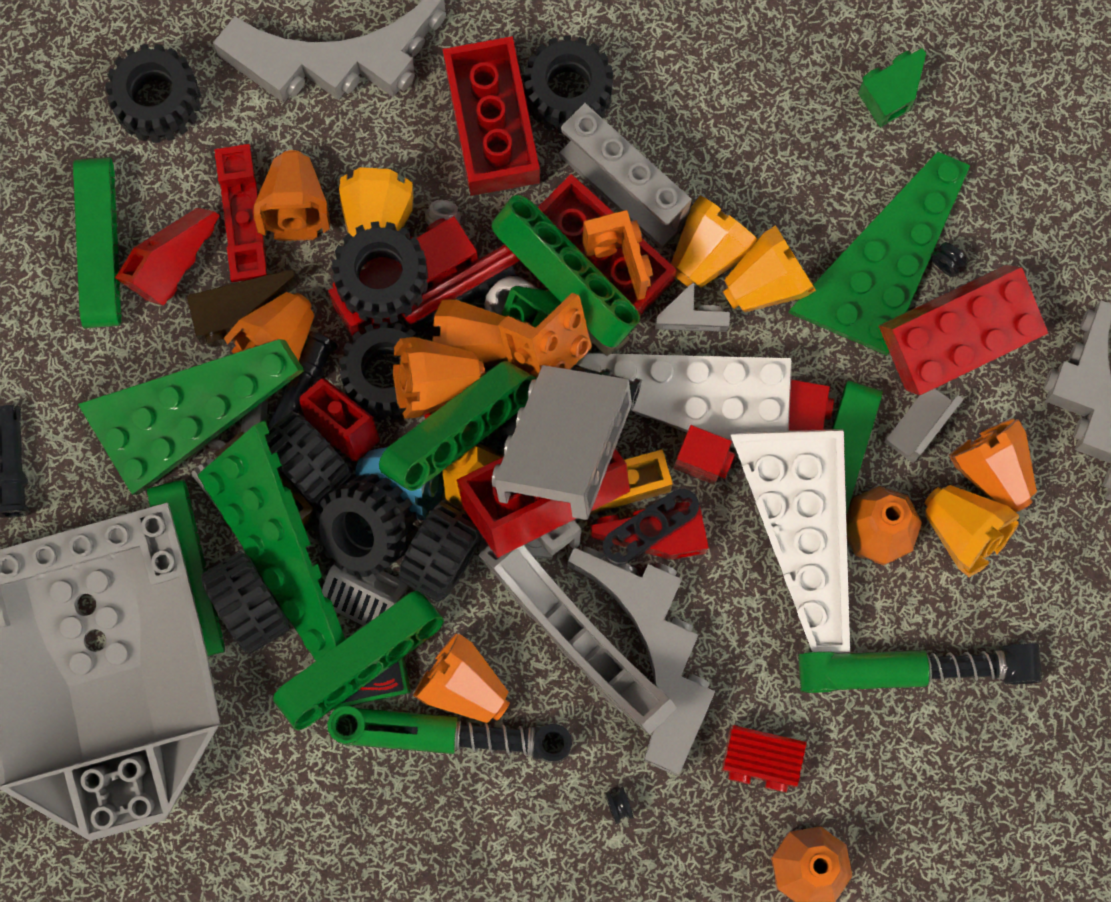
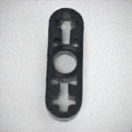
(678, 519)

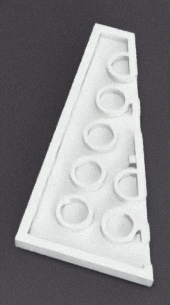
(706, 391)
(803, 508)

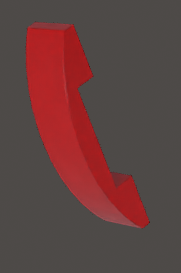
(239, 193)

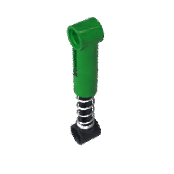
(915, 668)
(444, 734)

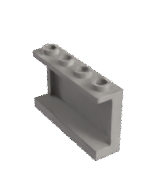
(624, 176)
(564, 438)

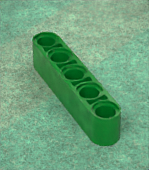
(96, 242)
(565, 269)
(856, 418)
(456, 426)
(181, 508)
(358, 660)

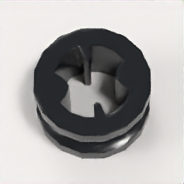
(949, 259)
(619, 805)

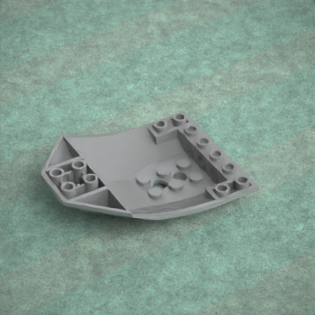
(113, 730)

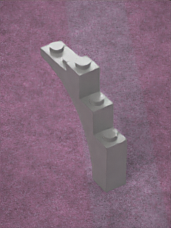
(335, 65)
(1087, 387)
(579, 639)
(666, 644)

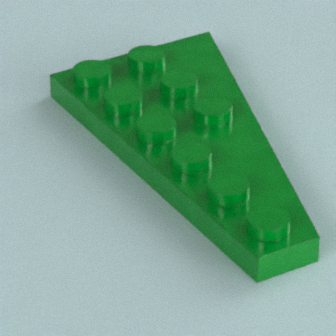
(887, 260)
(174, 416)
(272, 534)

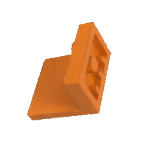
(613, 231)
(555, 342)

